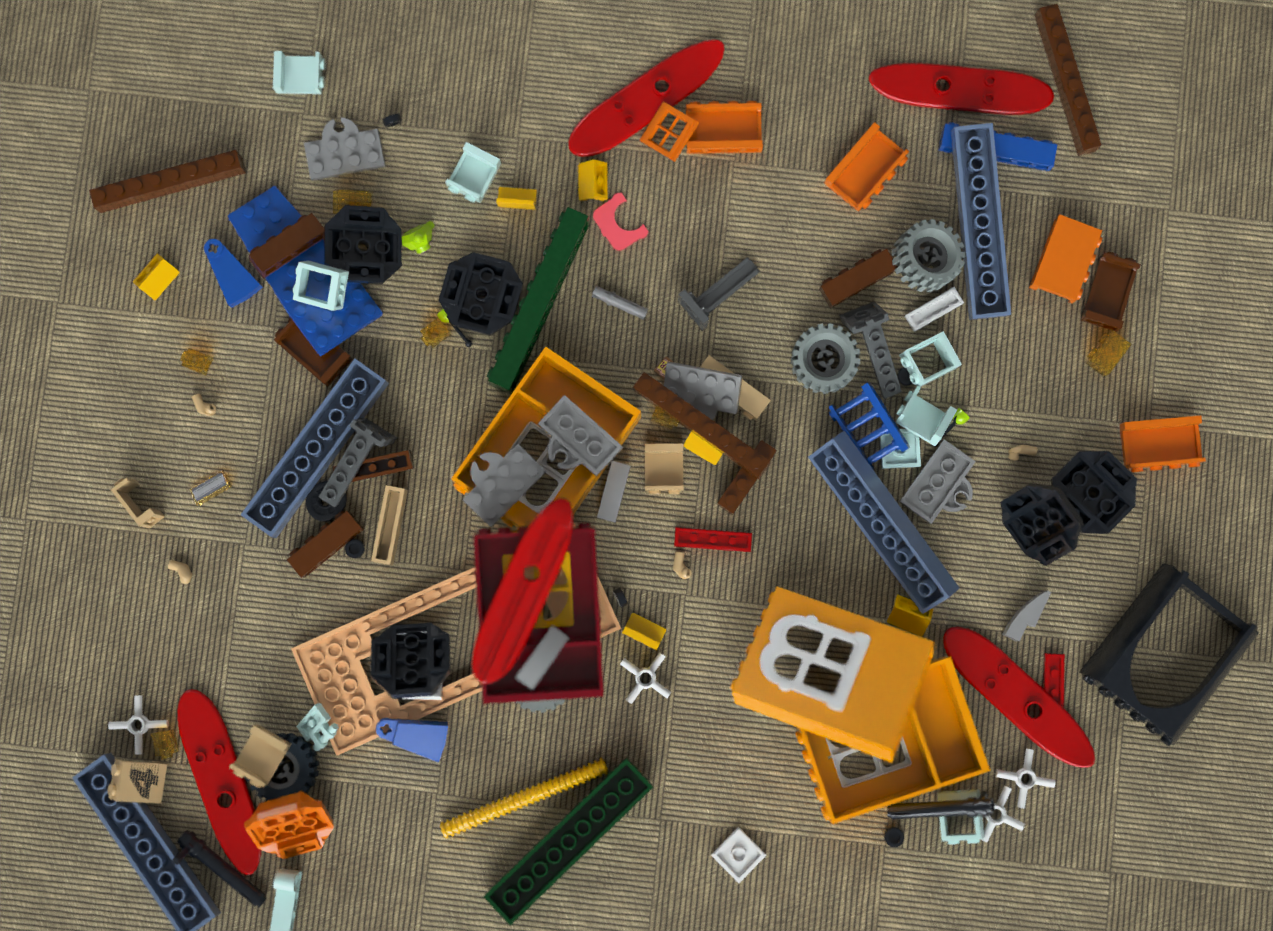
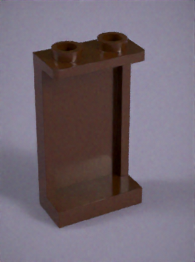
(1110, 291)
(323, 368)

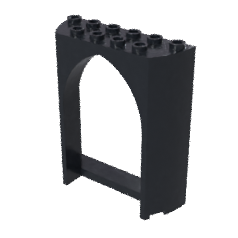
(1111, 662)

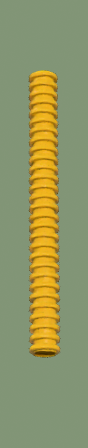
(523, 798)

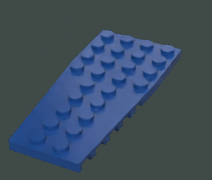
(322, 327)

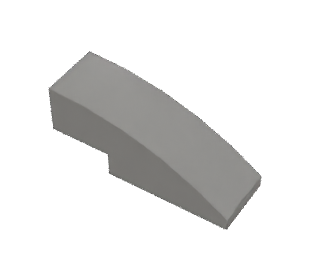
(613, 491)
(1026, 616)
(542, 657)

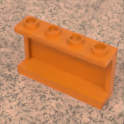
(725, 127)
(866, 168)
(1066, 258)
(1161, 443)

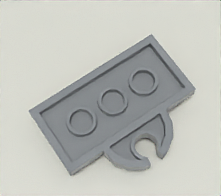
(343, 151)
(704, 388)
(578, 438)
(502, 483)
(940, 483)

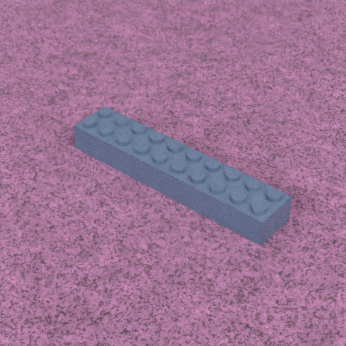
(981, 221)
(314, 449)
(883, 522)
(148, 850)

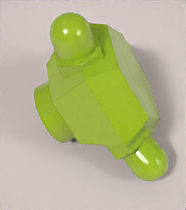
(418, 237)

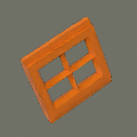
(682, 139)

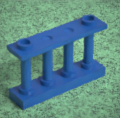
(878, 409)

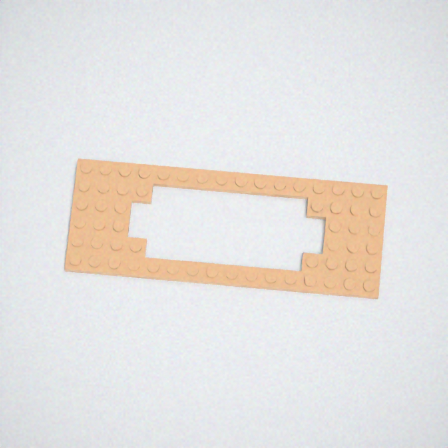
(340, 683)

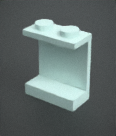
(298, 74)
(924, 418)

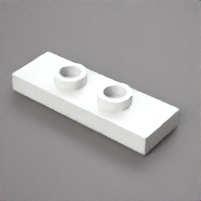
(934, 309)

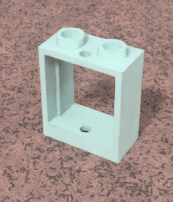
(337, 286)
(945, 351)
(955, 838)

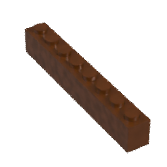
(1067, 79)
(167, 181)
(701, 425)

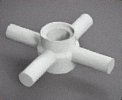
(653, 683)
(146, 724)
(1032, 781)
(1004, 817)

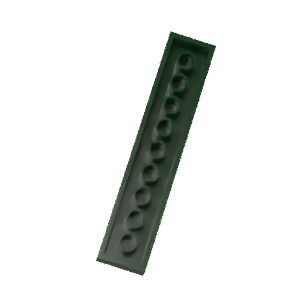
(539, 300)
(568, 841)

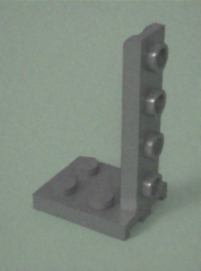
(700, 307)
(869, 320)
(366, 436)

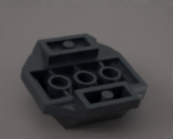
(368, 227)
(476, 274)
(1113, 487)
(1042, 522)
(406, 643)

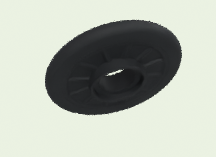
(317, 510)

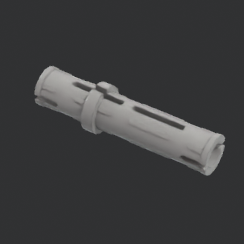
(619, 302)

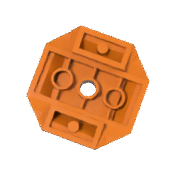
(290, 825)

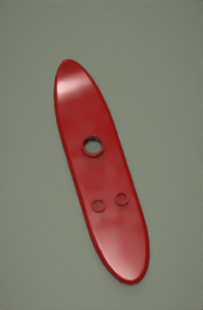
(968, 90)
(639, 101)
(519, 598)
(1013, 691)
(209, 756)

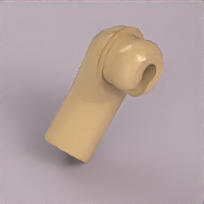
(203, 408)
(1021, 449)
(679, 567)
(183, 571)

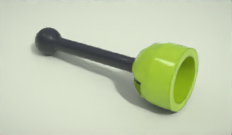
(444, 318)
(959, 418)

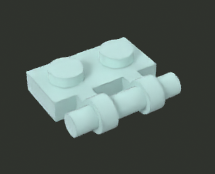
(315, 721)

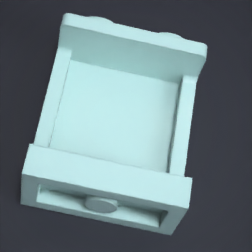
(473, 173)

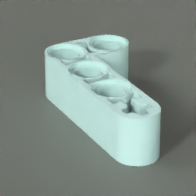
(287, 890)

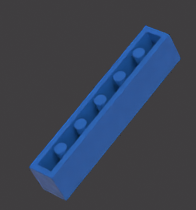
(1012, 149)

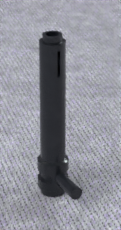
(971, 807)
(198, 849)

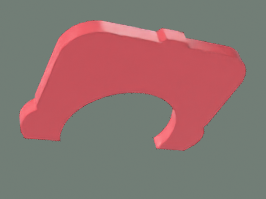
(617, 237)

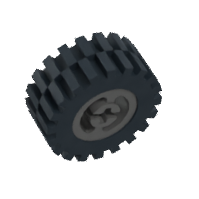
(298, 780)

